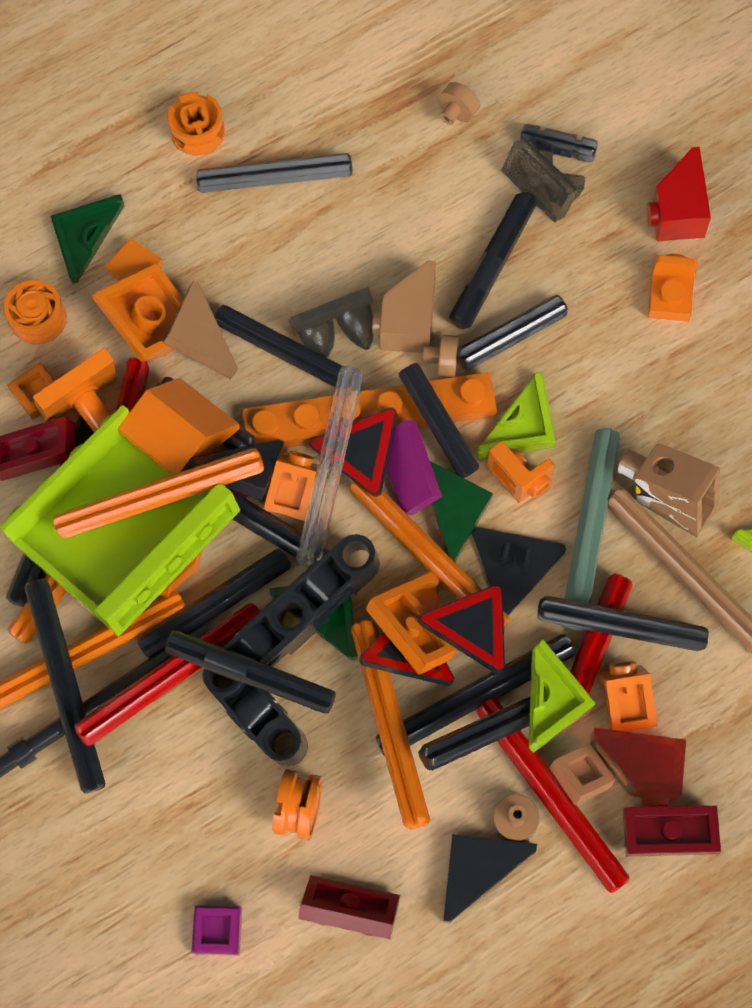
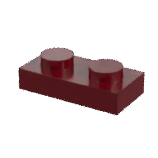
(36, 447)
(671, 831)
(349, 907)

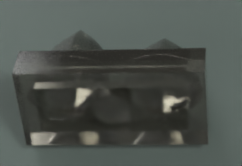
(534, 173)
(352, 314)

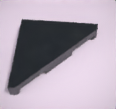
(254, 485)
(478, 867)

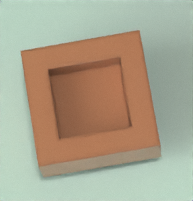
(582, 774)

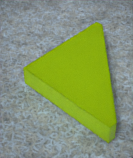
(525, 423)
(555, 697)

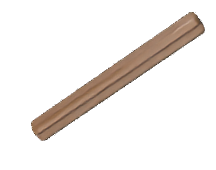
(683, 566)

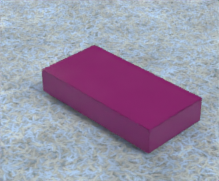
(411, 469)

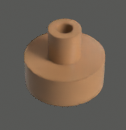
(458, 103)
(444, 355)
(510, 827)

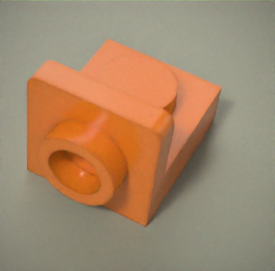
(672, 287)
(514, 473)
(291, 485)
(628, 696)

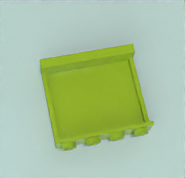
(126, 562)

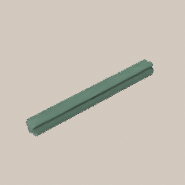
(592, 517)

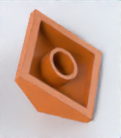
(142, 310)
(176, 424)

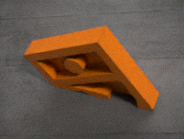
(398, 617)

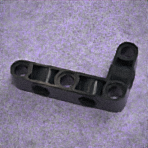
(266, 640)

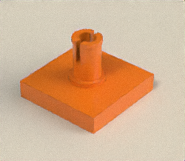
(79, 391)

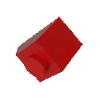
(681, 201)

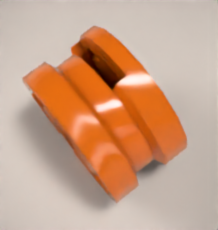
(196, 123)
(36, 312)
(291, 801)

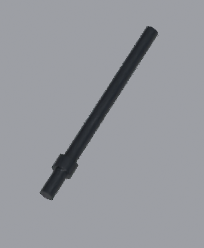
(23, 751)

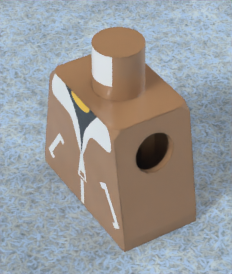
(674, 485)

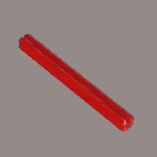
(156, 682)
(560, 805)

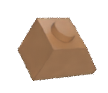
(407, 312)

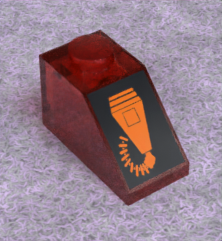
(643, 763)

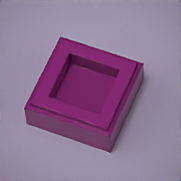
(217, 930)

